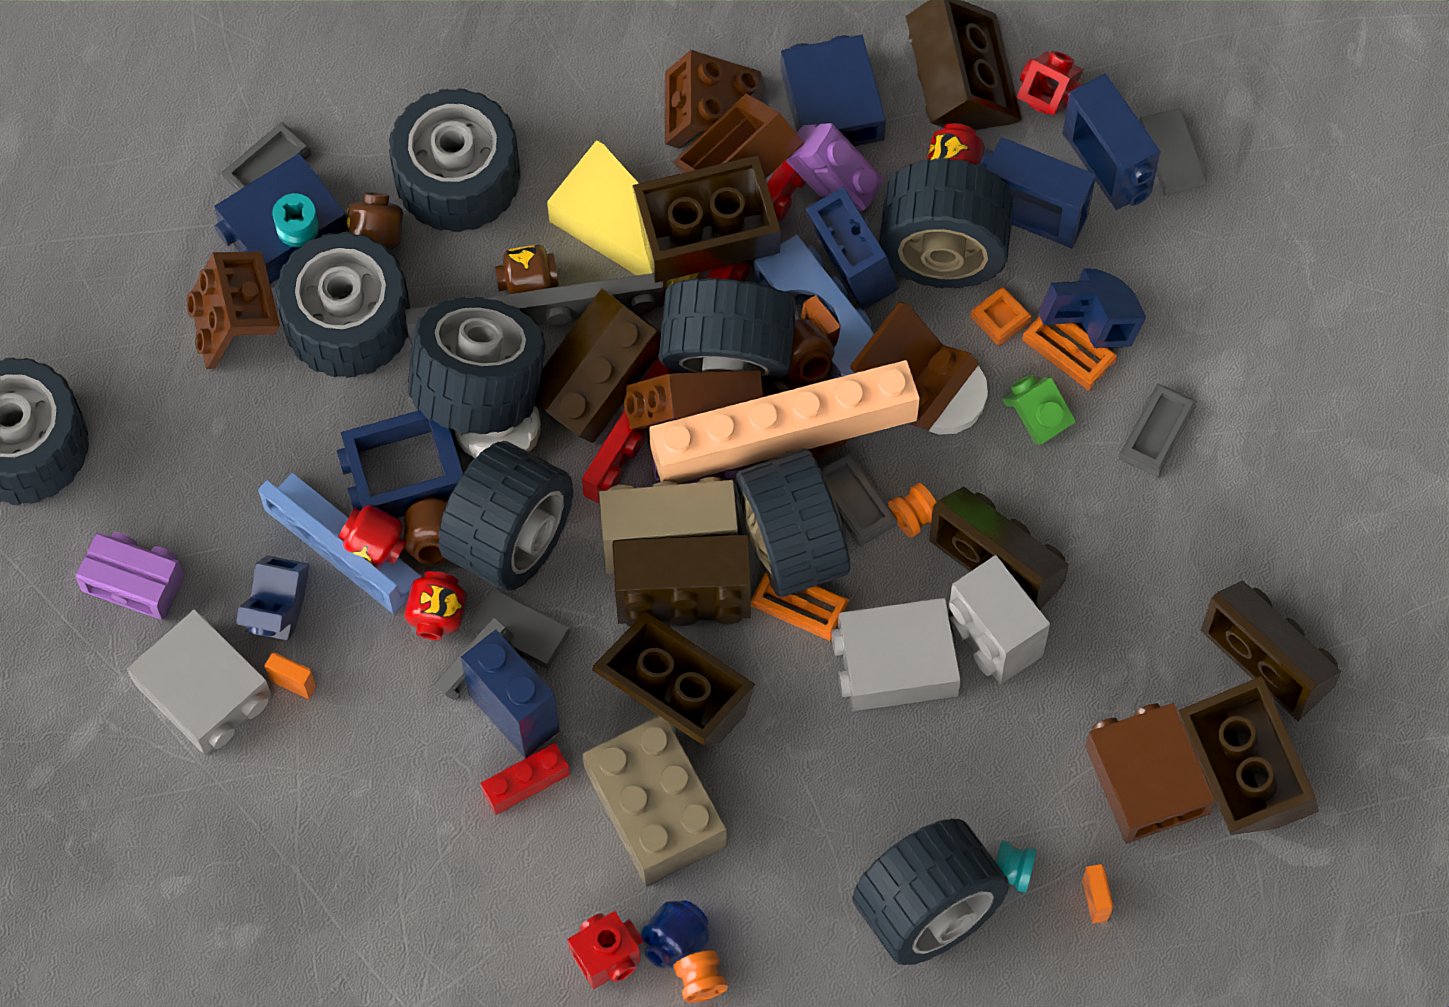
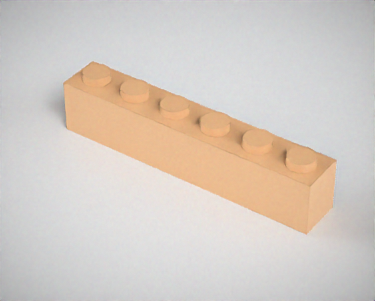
(784, 423)

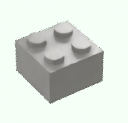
(997, 620)

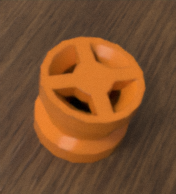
(913, 509)
(700, 976)

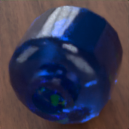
(674, 933)

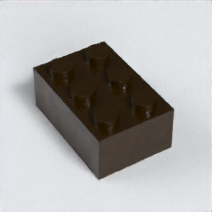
(683, 579)

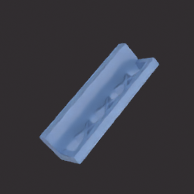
(319, 526)

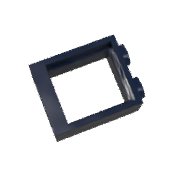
(1111, 142)
(1047, 193)
(852, 248)
(390, 431)

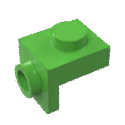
(1039, 407)

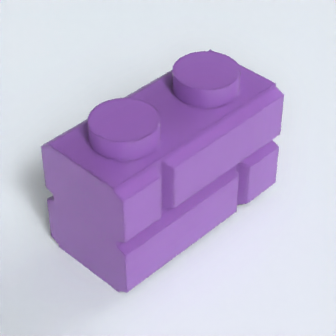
(832, 162)
(130, 574)

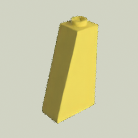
(601, 211)

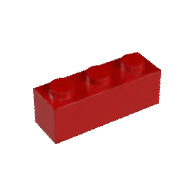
(525, 778)

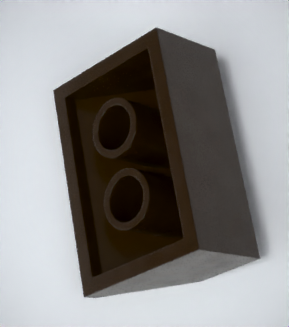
(962, 65)
(707, 219)
(594, 364)
(973, 532)
(1271, 647)
(677, 680)
(1248, 759)

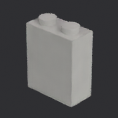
(896, 655)
(200, 682)

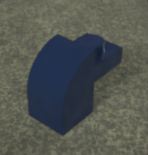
(1098, 302)
(274, 598)

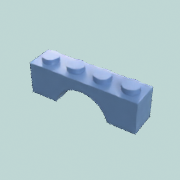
(801, 275)

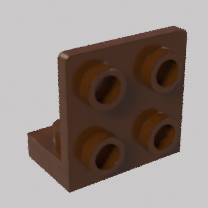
(702, 91)
(231, 301)
(935, 368)

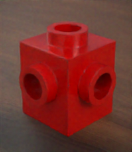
(1038, 86)
(606, 948)

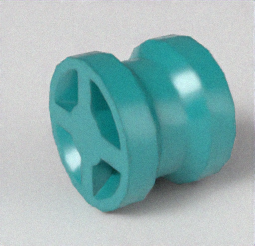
(295, 230)
(1016, 864)

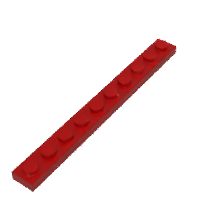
(622, 441)

